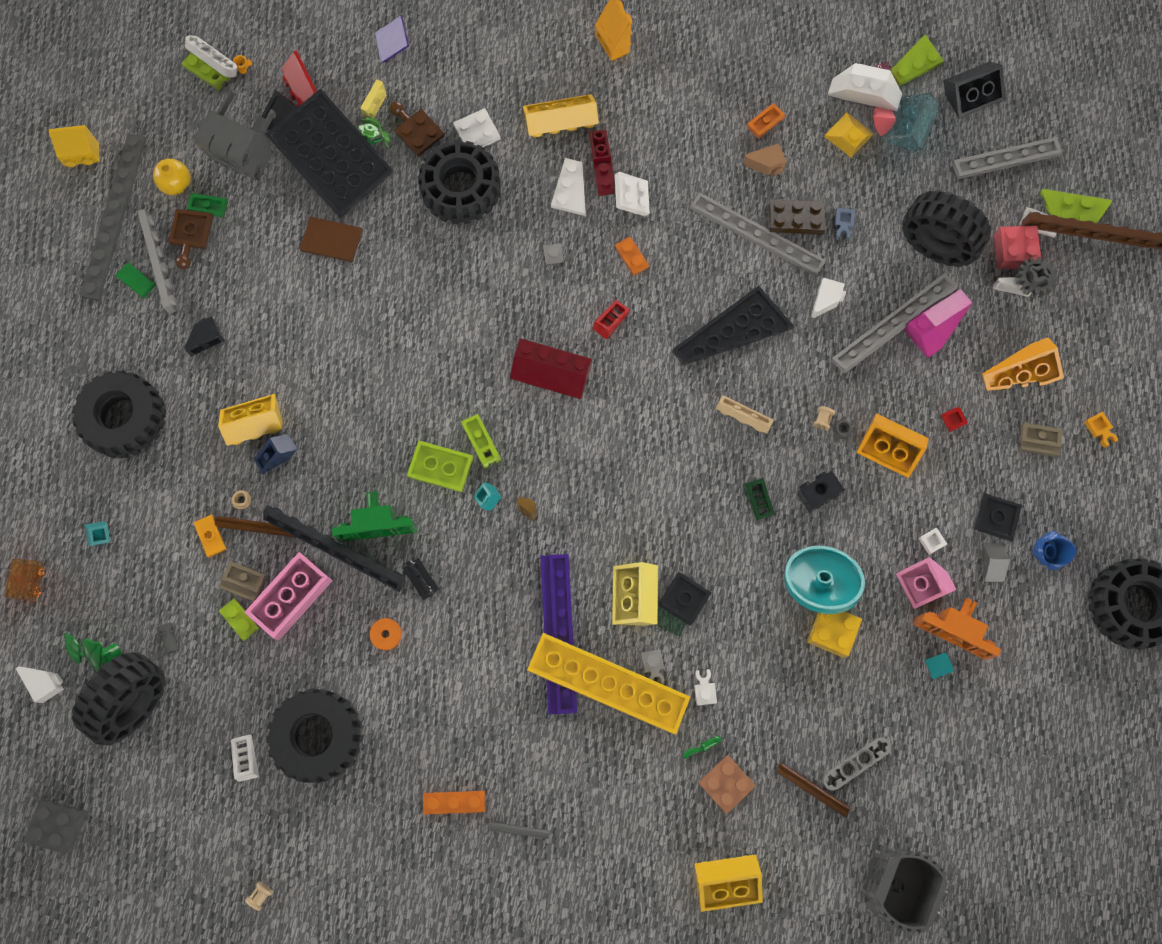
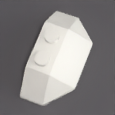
(867, 86)

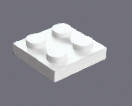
(477, 129)
(632, 194)

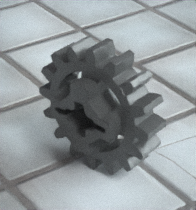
(1036, 277)

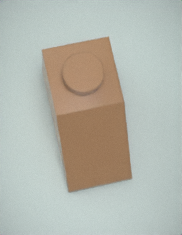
(766, 160)

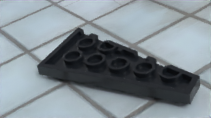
(742, 323)

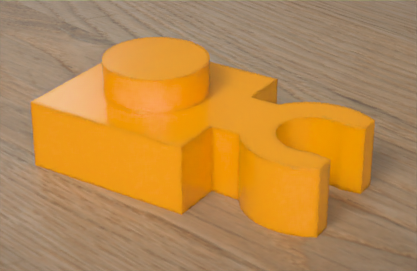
(1100, 426)

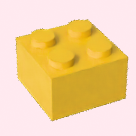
(835, 632)

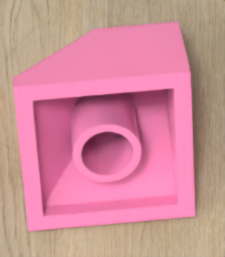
(925, 582)

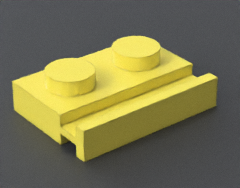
(373, 100)

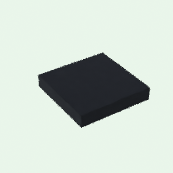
(998, 517)
(684, 598)

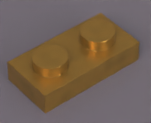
(527, 507)

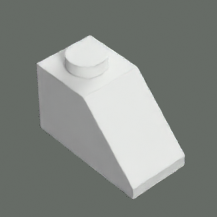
(828, 296)
(40, 684)

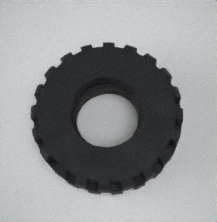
(456, 158)
(946, 228)
(103, 393)
(1110, 607)
(118, 698)
(285, 728)

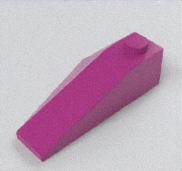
(937, 324)

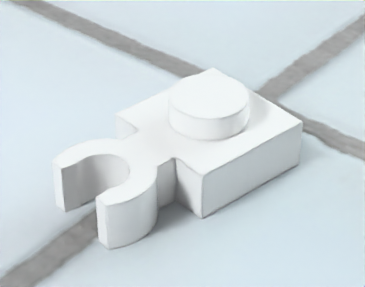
(706, 691)

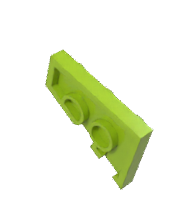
(917, 61)

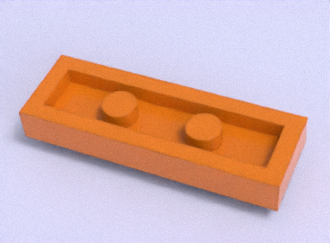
(454, 802)

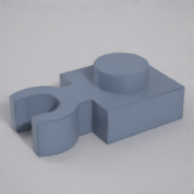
(844, 221)

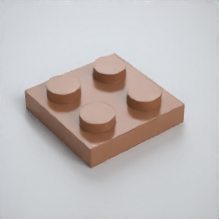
(726, 784)

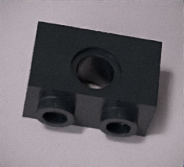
(830, 486)

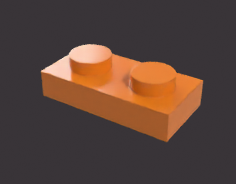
(765, 120)
(631, 256)

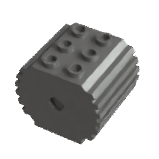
(922, 894)

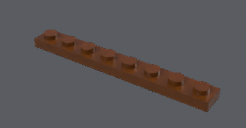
(1093, 230)

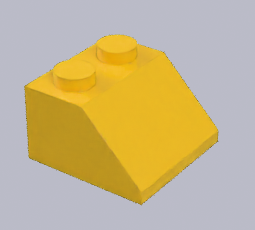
(75, 145)

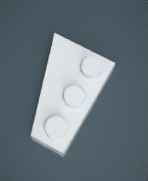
(570, 188)

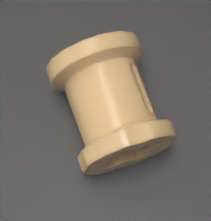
(824, 418)
(258, 896)

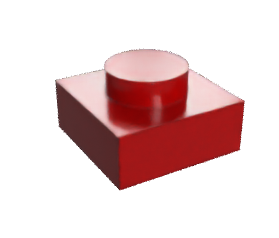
(954, 419)

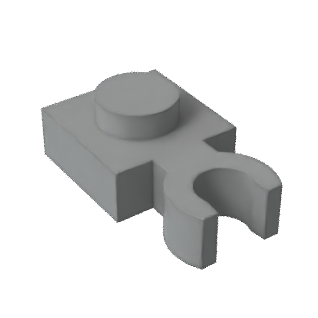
(653, 663)

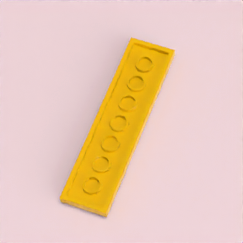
(608, 683)

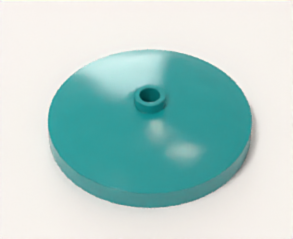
(824, 579)

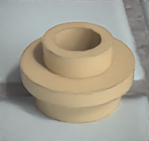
(235, 499)

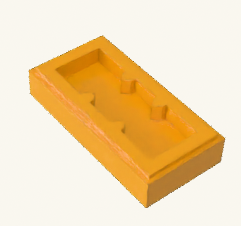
(210, 536)

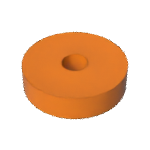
(392, 640)

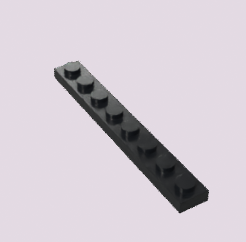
(328, 545)

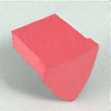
(883, 120)

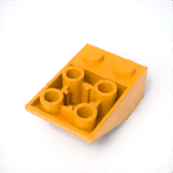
(614, 29)

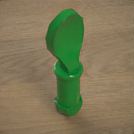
(704, 746)

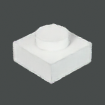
(932, 541)

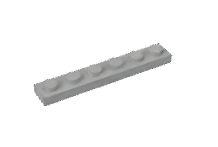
(1006, 158)
(159, 267)

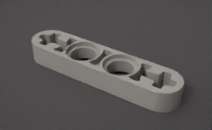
(858, 767)

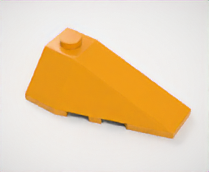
(1034, 363)

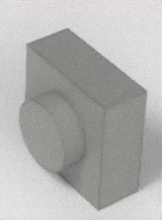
(553, 253)

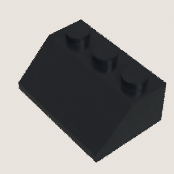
(975, 88)

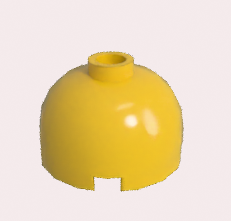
(171, 176)

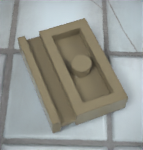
(1040, 439)
(242, 581)

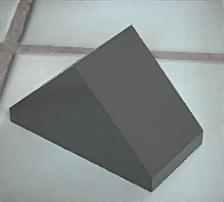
(995, 562)

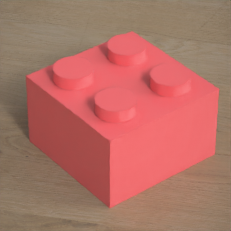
(1016, 245)

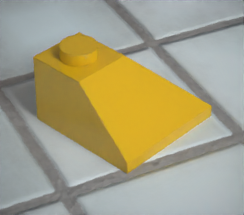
(849, 135)

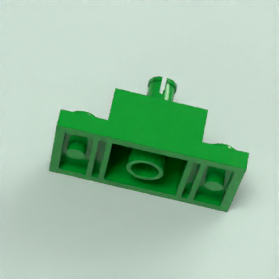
(373, 522)

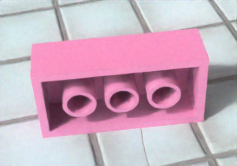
(288, 596)

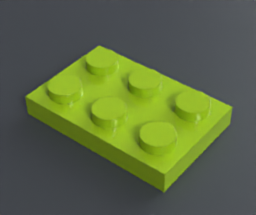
(440, 466)

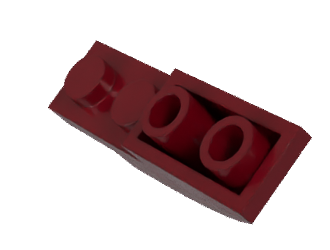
(602, 162)

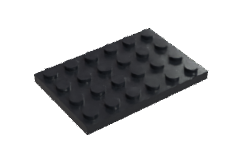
(329, 153)

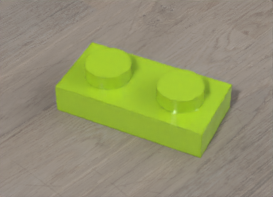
(239, 621)

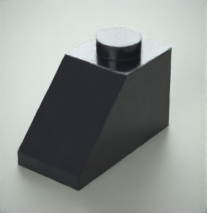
(204, 336)

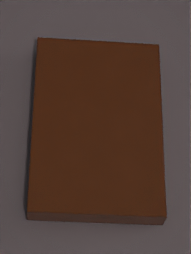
(331, 239)

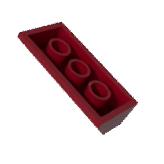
(550, 368)

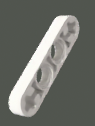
(211, 56)

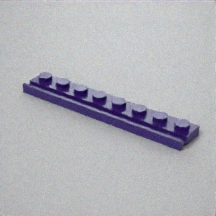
(558, 623)

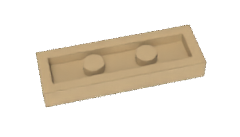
(744, 414)

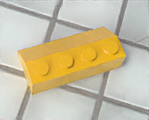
(561, 115)

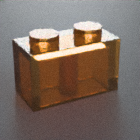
(24, 580)

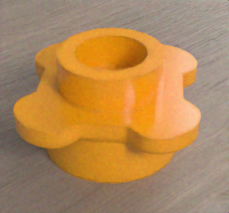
(240, 59)

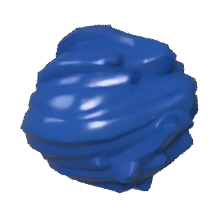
(1054, 550)

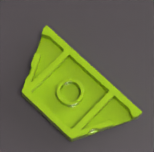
(1074, 205)

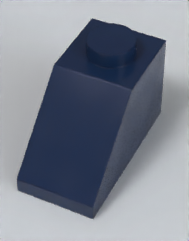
(275, 452)

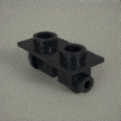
(420, 578)

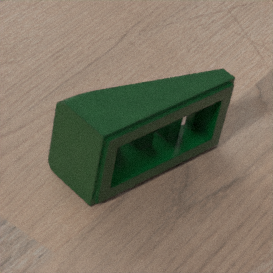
(747, 487)

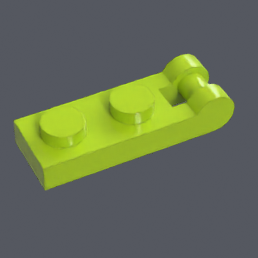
(204, 71)
(480, 440)

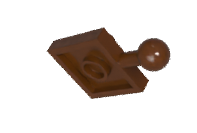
(416, 131)
(189, 230)

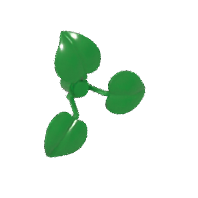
(91, 650)

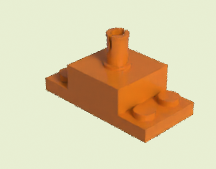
(960, 629)

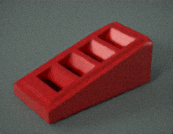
(604, 328)

